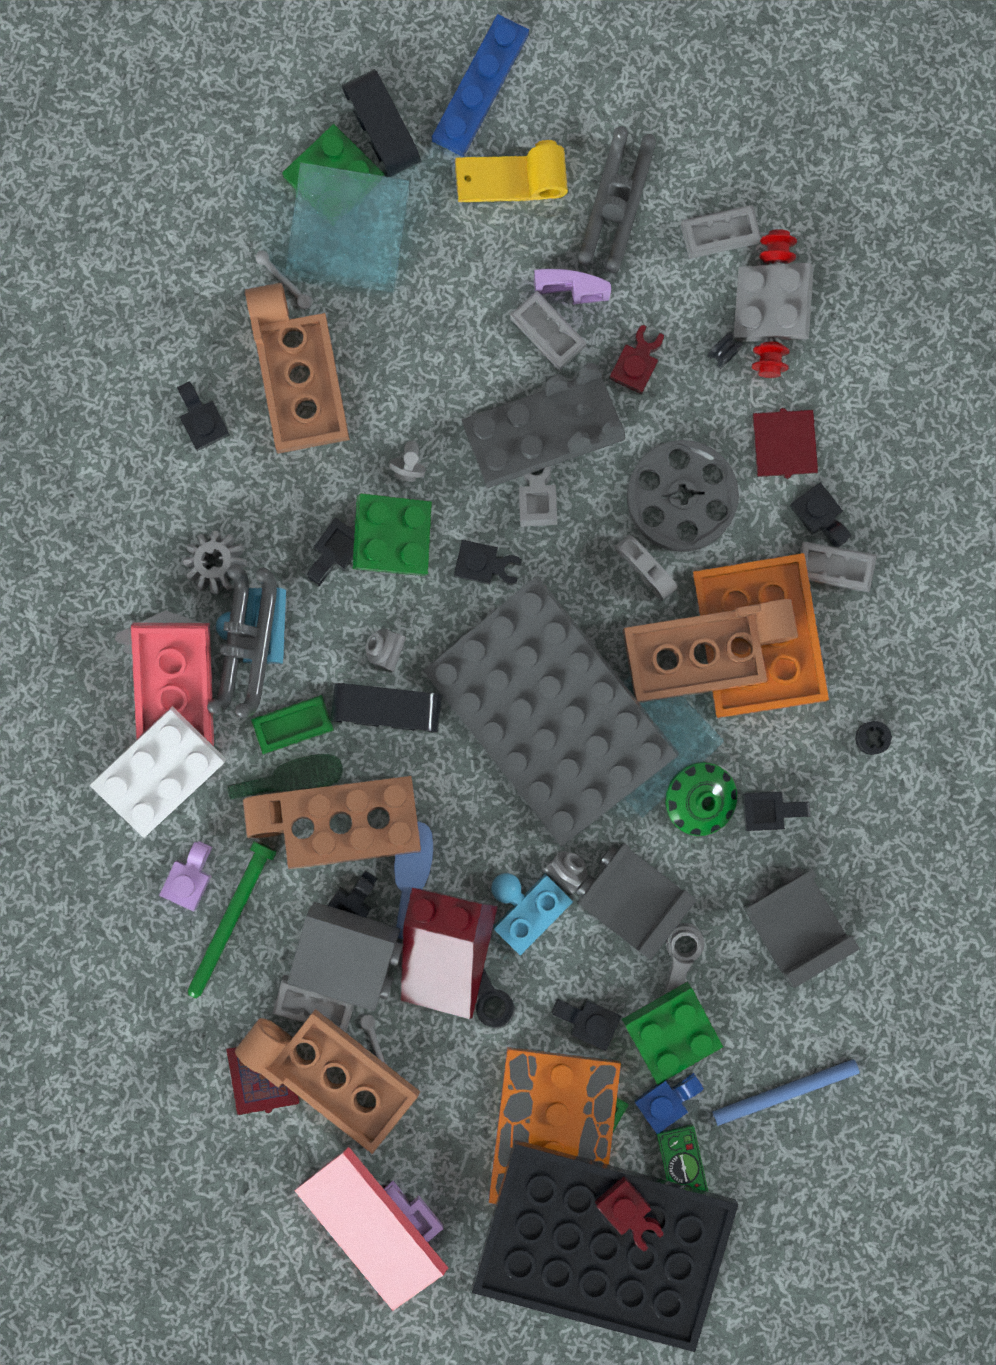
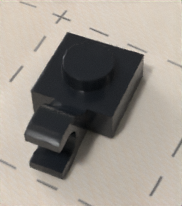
(202, 421)
(818, 511)
(335, 548)
(768, 811)
(353, 901)
(591, 1023)

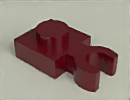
(636, 364)
(627, 1210)

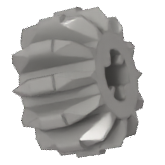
(213, 549)

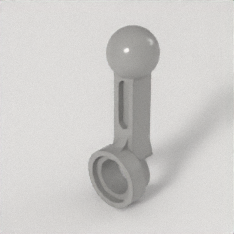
(682, 961)

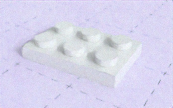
(158, 772)

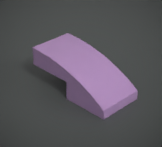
(584, 287)

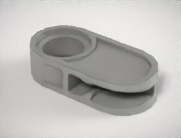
(646, 566)

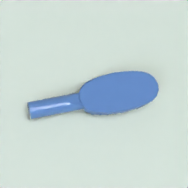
(413, 871)

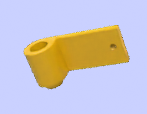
(513, 177)

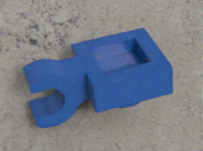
(664, 1104)

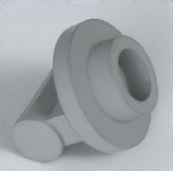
(407, 468)
(384, 648)
(567, 871)

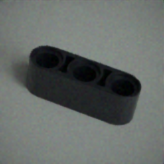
(383, 123)
(386, 707)

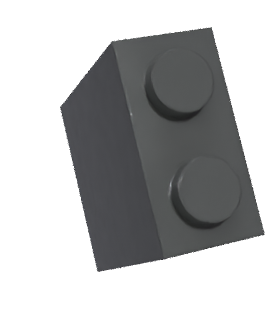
(345, 956)

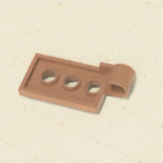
(269, 325)
(757, 624)
(277, 812)
(275, 1056)

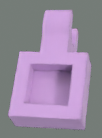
(187, 881)
(416, 1211)

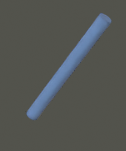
(785, 1092)

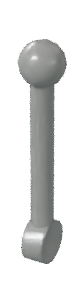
(304, 301)
(368, 1023)

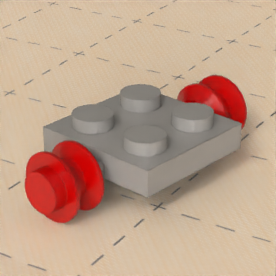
(773, 302)

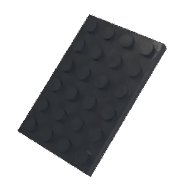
(566, 1259)

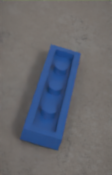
(480, 85)

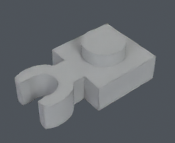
(538, 500)

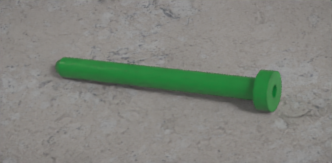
(261, 855)

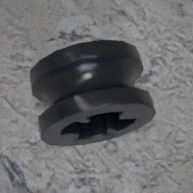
(725, 350)
(861, 737)

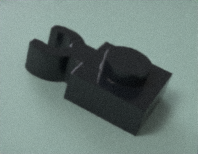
(479, 562)

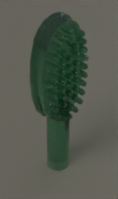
(297, 774)

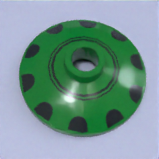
(689, 789)

